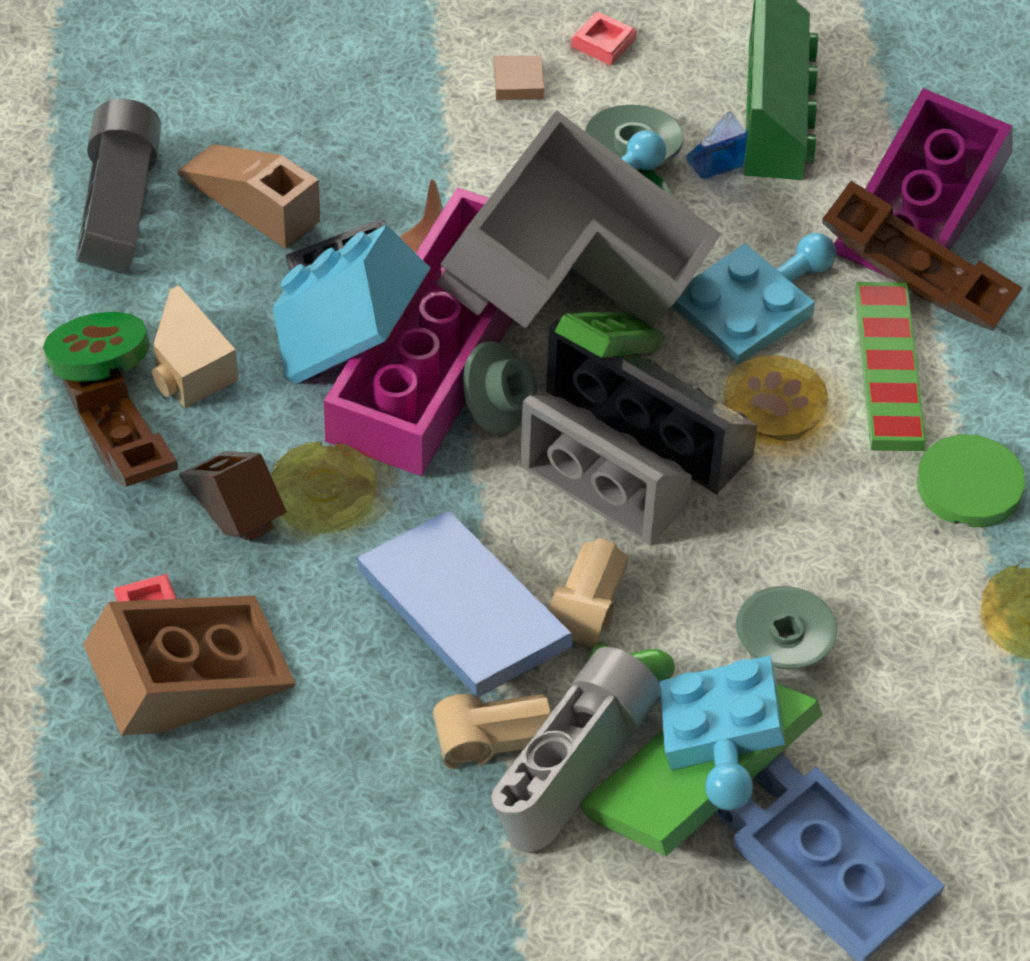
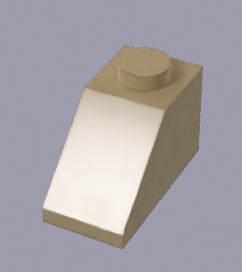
(191, 352)

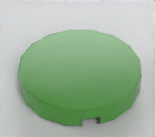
(970, 480)

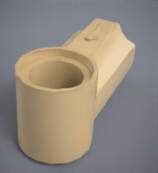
(588, 596)
(478, 730)

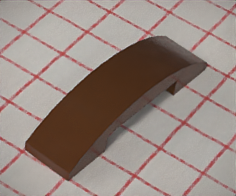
(913, 258)
(119, 430)

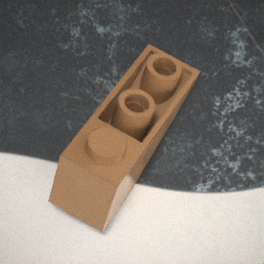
(259, 189)

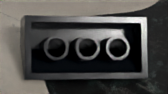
(654, 409)

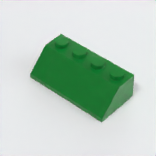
(779, 91)

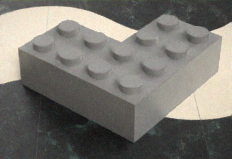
(584, 211)

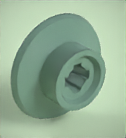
(497, 386)
(781, 611)

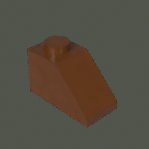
(236, 492)

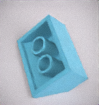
(345, 301)

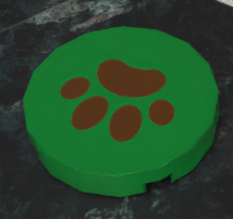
(95, 344)

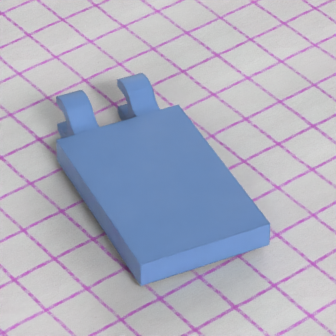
(831, 859)

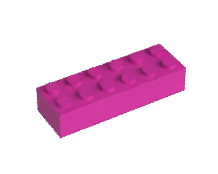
(409, 389)

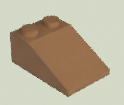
(183, 660)

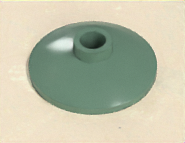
(619, 123)

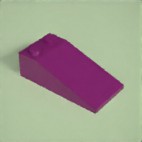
(939, 169)

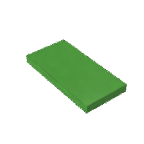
(667, 805)

